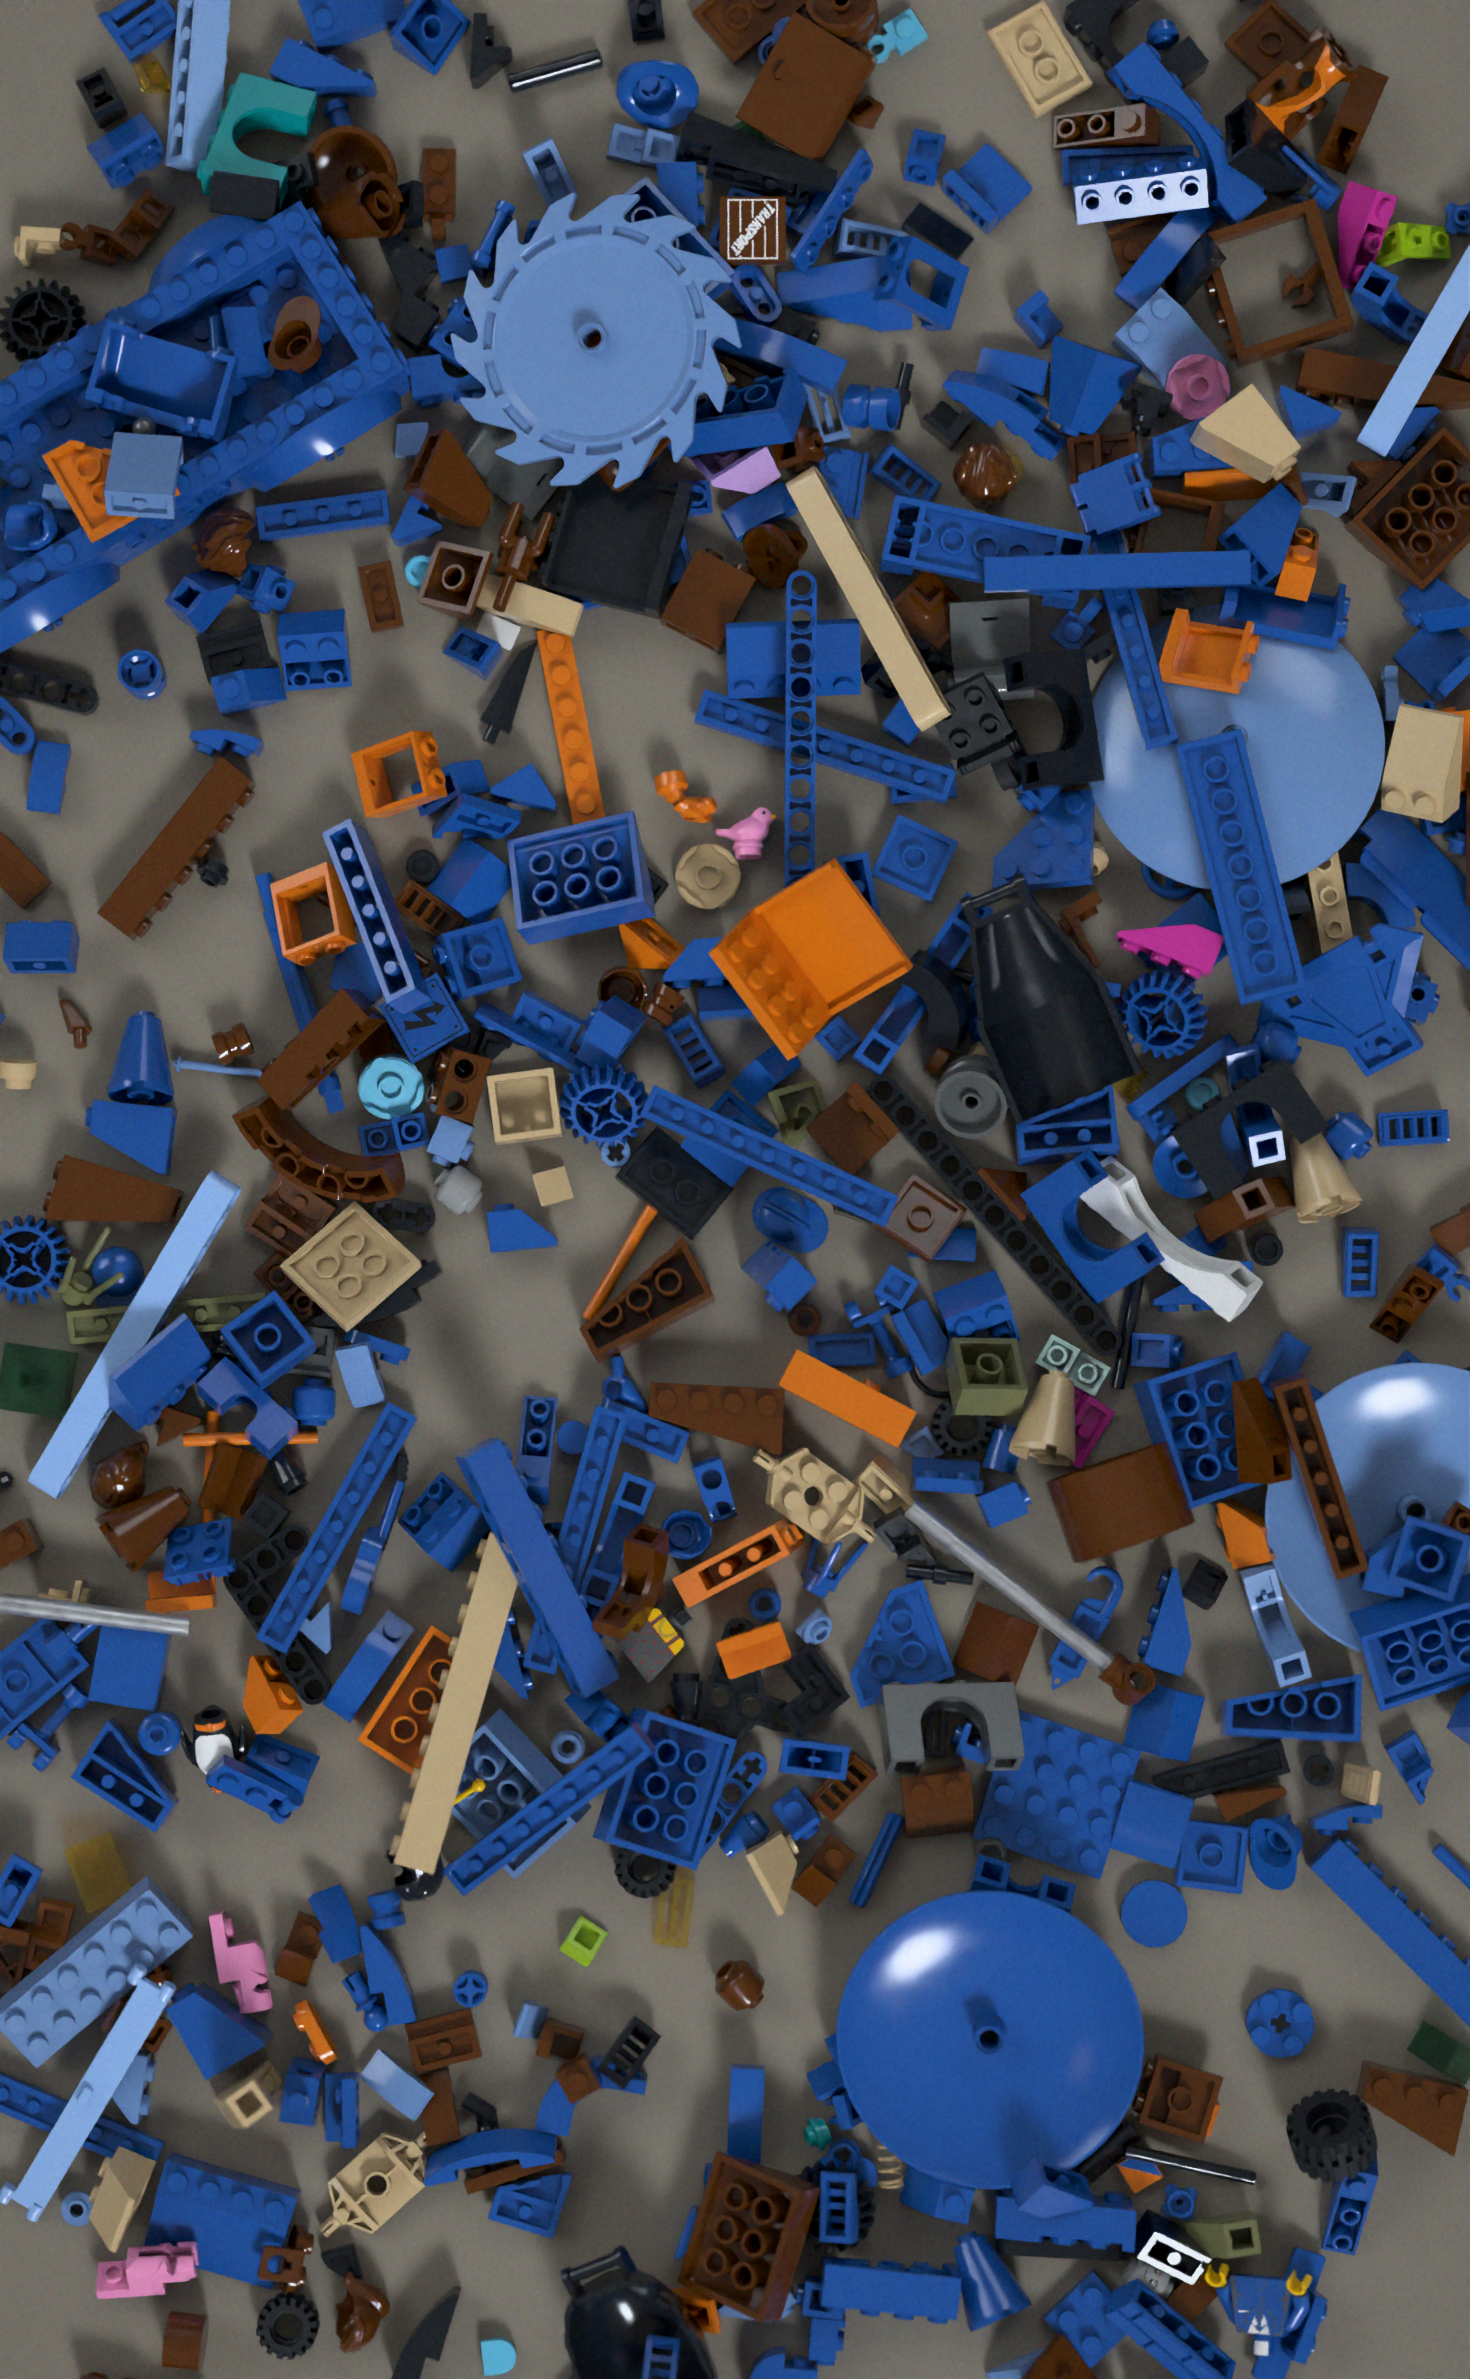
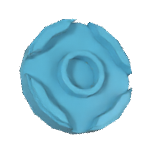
(391, 1086)

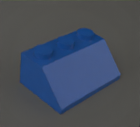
(159, 1374)

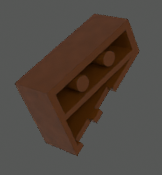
(1416, 2101)

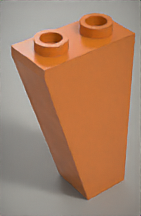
(739, 1561)

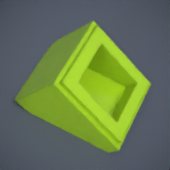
(583, 1941)

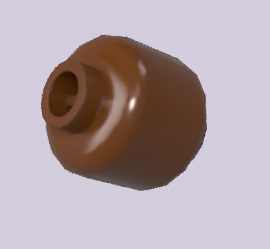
(739, 1985)

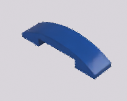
(1164, 255)
(489, 2147)

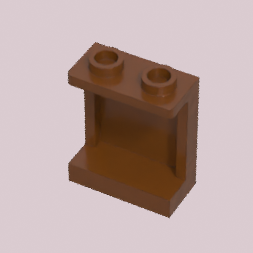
(708, 599)

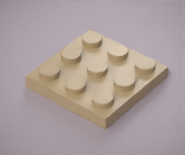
(350, 1266)

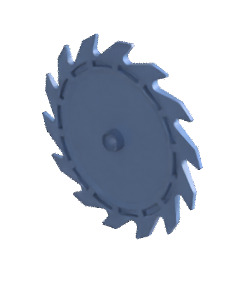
(651, 350)

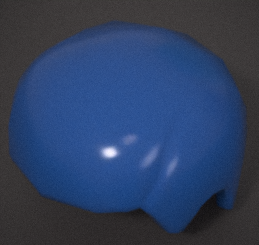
(687, 1534)

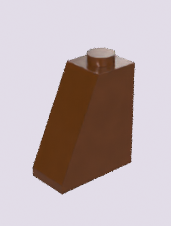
(1352, 119)
(448, 481)

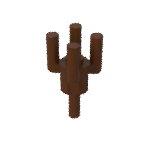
(519, 553)

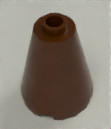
(364, 209)
(144, 1524)

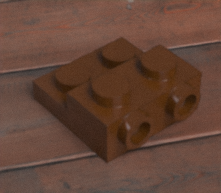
(1177, 2097)

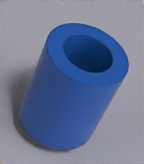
(997, 1452)

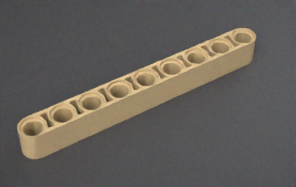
(868, 598)

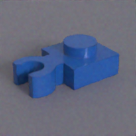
(1444, 1267)

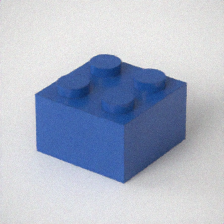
(268, 1340)

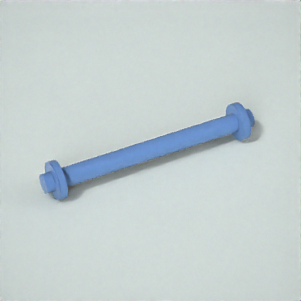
(179, 1063)

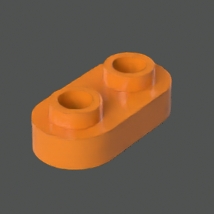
(321, 2043)

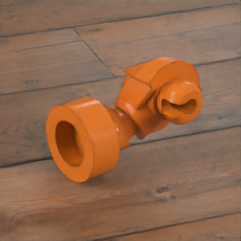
(693, 809)

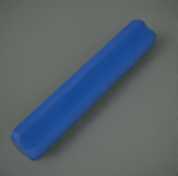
(876, 1859)

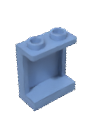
(143, 475)

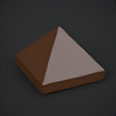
(866, 112)

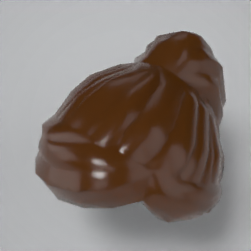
(119, 1477)
(359, 2313)

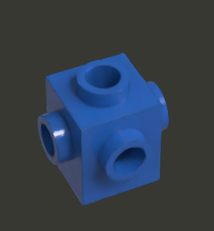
(266, 588)
(1426, 999)

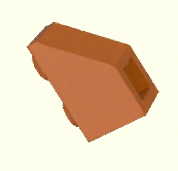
(1299, 566)
(1244, 1534)
(269, 1696)

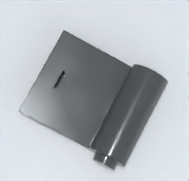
(508, 479)
(983, 644)

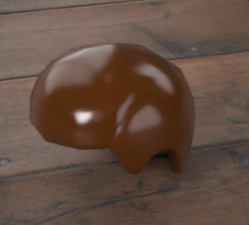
(623, 983)

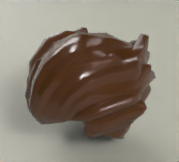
(984, 474)
(224, 541)

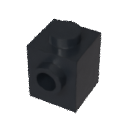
(1174, 598)

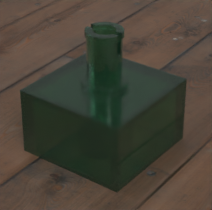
(37, 1379)

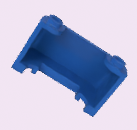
(163, 381)

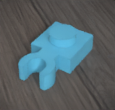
(900, 34)

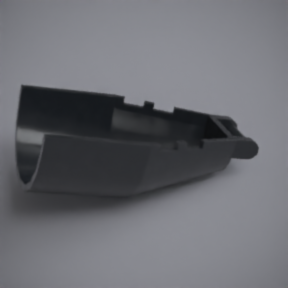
(1041, 1007)

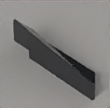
(751, 162)

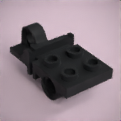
(981, 731)

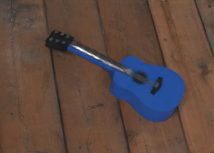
(373, 1546)

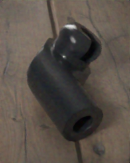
(485, 2112)

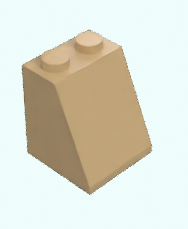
(1248, 437)

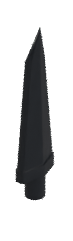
(503, 706)

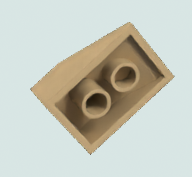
(1424, 764)

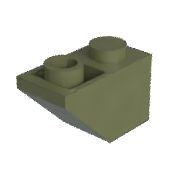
(1226, 2234)

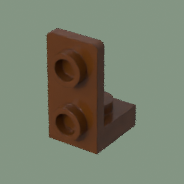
(1083, 909)

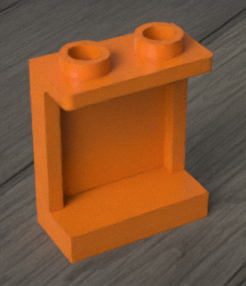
(1207, 654)

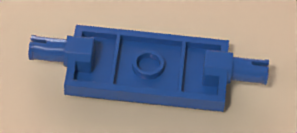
(38, 1668)

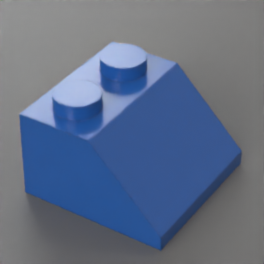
(722, 1165)

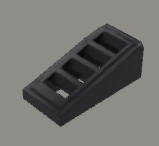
(643, 2034)

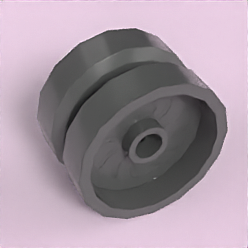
(970, 1098)

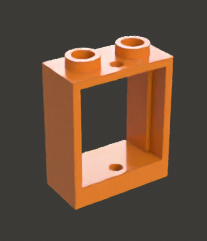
(370, 768)
(300, 887)

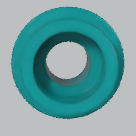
(817, 2133)

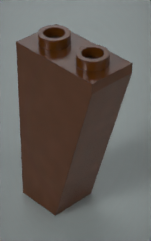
(106, 1195)

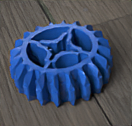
(1144, 1014)
(596, 1088)
(36, 1249)

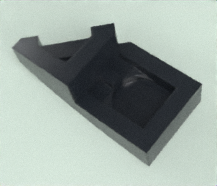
(903, 1537)

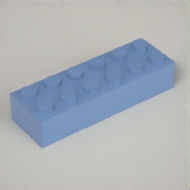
(92, 1971)

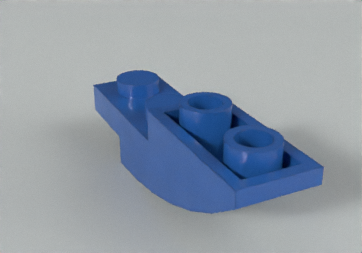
(996, 400)

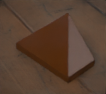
(1008, 1187)

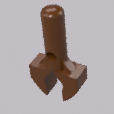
(1305, 282)

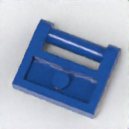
(143, 31)
(485, 257)

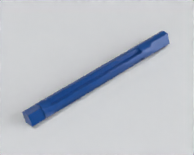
(298, 991)

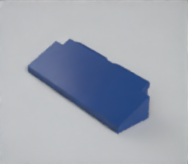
(1418, 878)

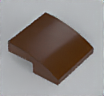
(1096, 450)
(289, 1216)

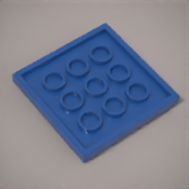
(1061, 1798)

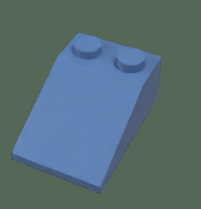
(1160, 337)

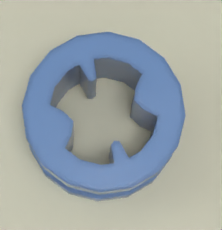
(605, 1153)

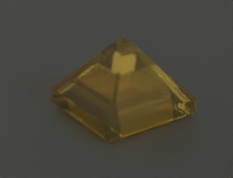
(152, 77)

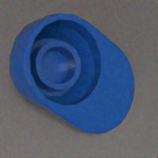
(108, 1264)

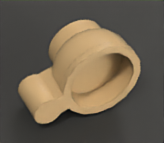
(18, 1073)

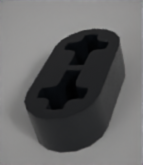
(403, 1223)

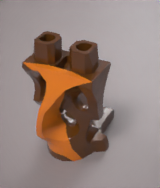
(1328, 64)

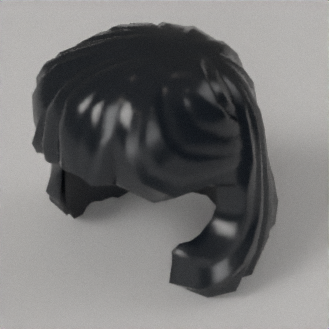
(416, 1884)

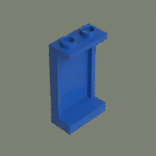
(1312, 622)

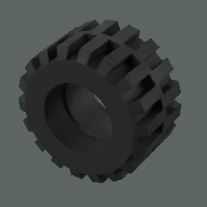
(1334, 2155)

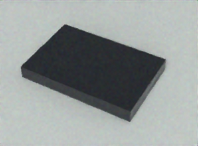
(673, 1183)

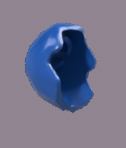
(30, 527)

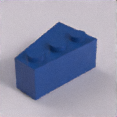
(1174, 454)
(125, 1777)

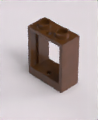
(1209, 508)

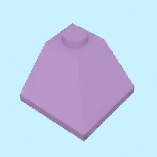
(738, 469)

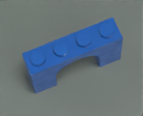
(1096, 1268)

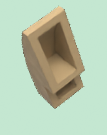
(533, 607)

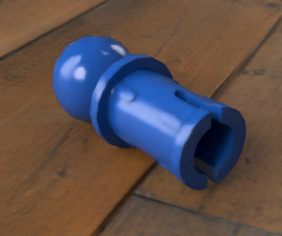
(375, 2015)

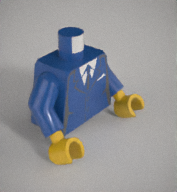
(1262, 2304)

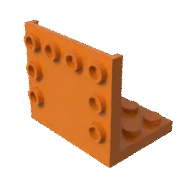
(808, 955)

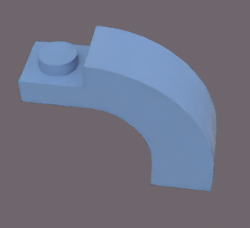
(1273, 1625)

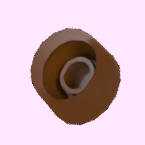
(296, 337)

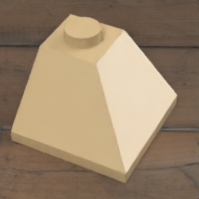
(775, 1867)

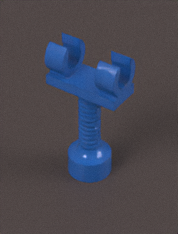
(896, 1364)
(74, 1698)

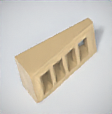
(1360, 1783)

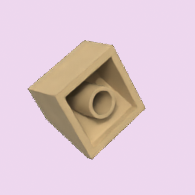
(119, 2194)

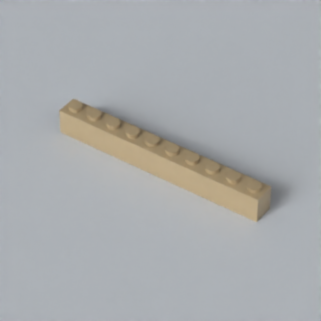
(457, 1712)

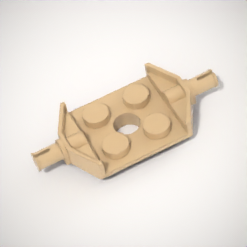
(839, 1501)
(389, 2156)

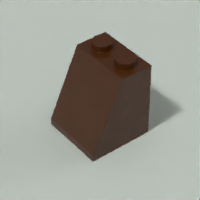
(937, 1801)

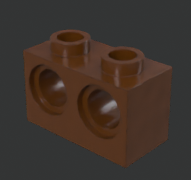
(467, 1085)

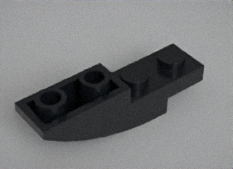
(397, 1302)

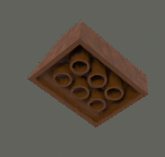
(1421, 513)
(748, 2236)

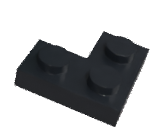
(819, 1693)

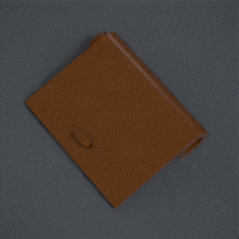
(813, 90)

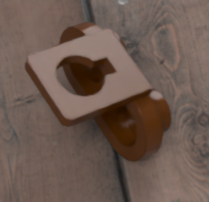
(292, 2273)

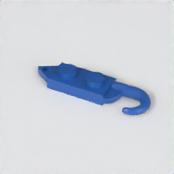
(1090, 1617)

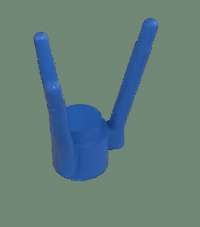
(1325, 189)
(819, 1579)

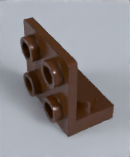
(853, 1129)

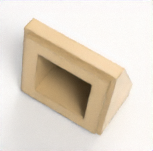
(553, 1186)

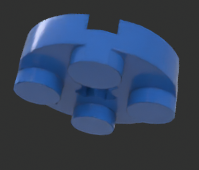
(1290, 2039)

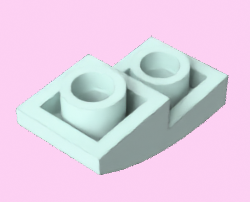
(1083, 1369)

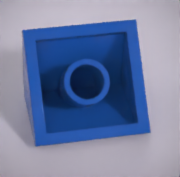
(428, 32)
(472, 882)
(1430, 1558)
(1165, 1723)

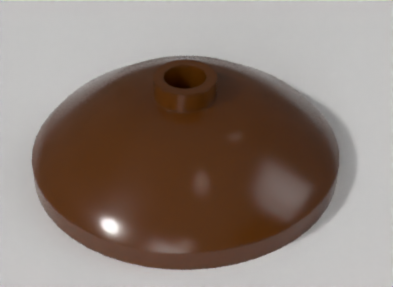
(341, 153)

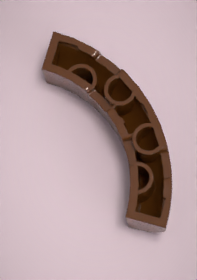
(314, 1163)

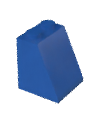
(214, 2028)

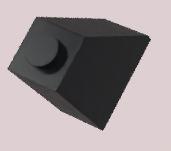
(1257, 152)

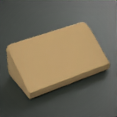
(887, 1485)

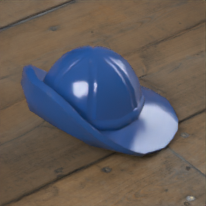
(657, 93)

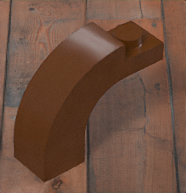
(639, 1583)

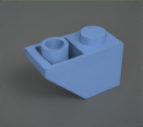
(132, 2089)

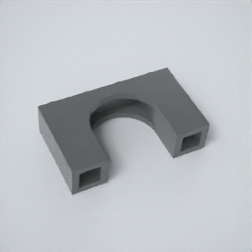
(987, 1705)

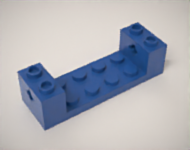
(956, 541)

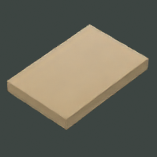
(1039, 59)

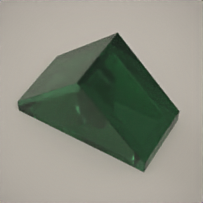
(1441, 2052)

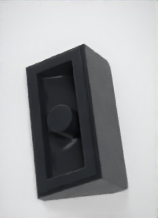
(244, 195)
(937, 232)
(1194, 270)
(1109, 2151)

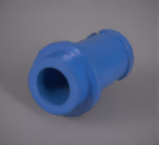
(337, 112)

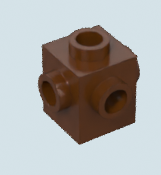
(802, 452)

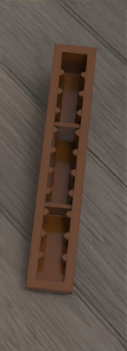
(1361, 382)

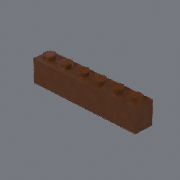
(177, 849)
(1318, 1476)

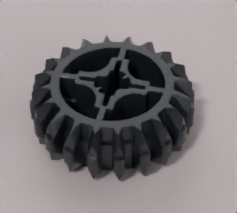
(40, 295)
(864, 2205)

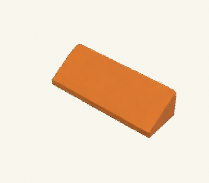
(1224, 485)

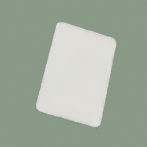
(498, 630)

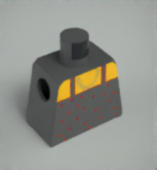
(656, 1641)

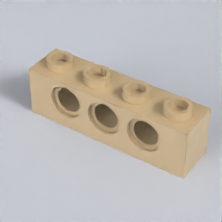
(1329, 907)

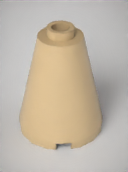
(1320, 1181)
(1048, 1423)

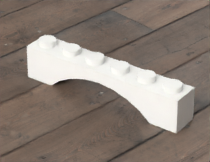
(1218, 1282)

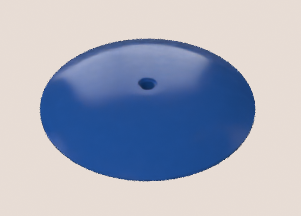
(974, 2104)

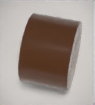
(185, 2340)

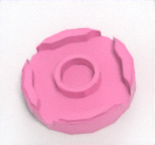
(1197, 386)

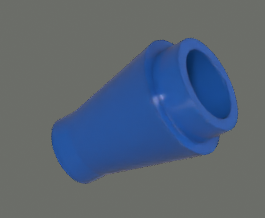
(744, 1834)

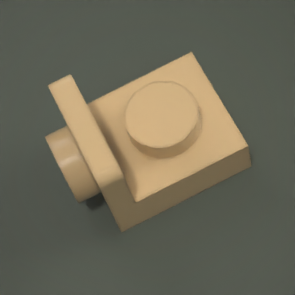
(40, 238)
(80, 1593)

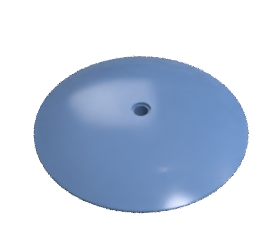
(1308, 739)
(1394, 1443)

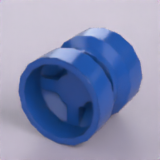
(386, 1910)

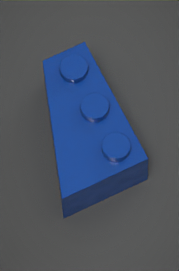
(1069, 1131)

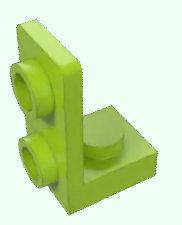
(1413, 241)

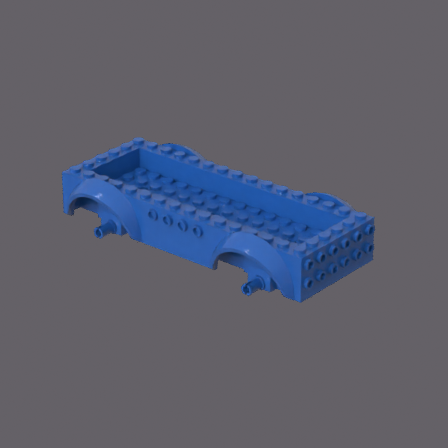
(274, 421)

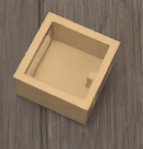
(524, 1106)

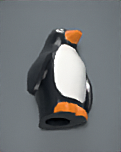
(212, 1740)

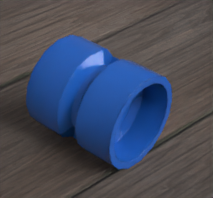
(873, 408)
(142, 674)

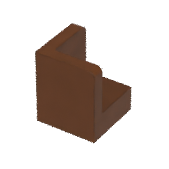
(560, 2039)

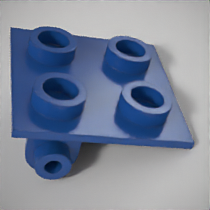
(199, 1551)

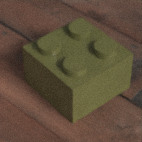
(985, 1376)

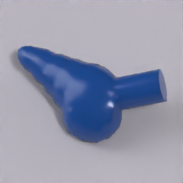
(621, 1386)

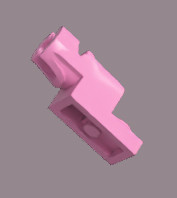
(240, 1963)
(147, 2270)

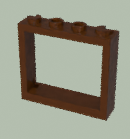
(1225, 314)

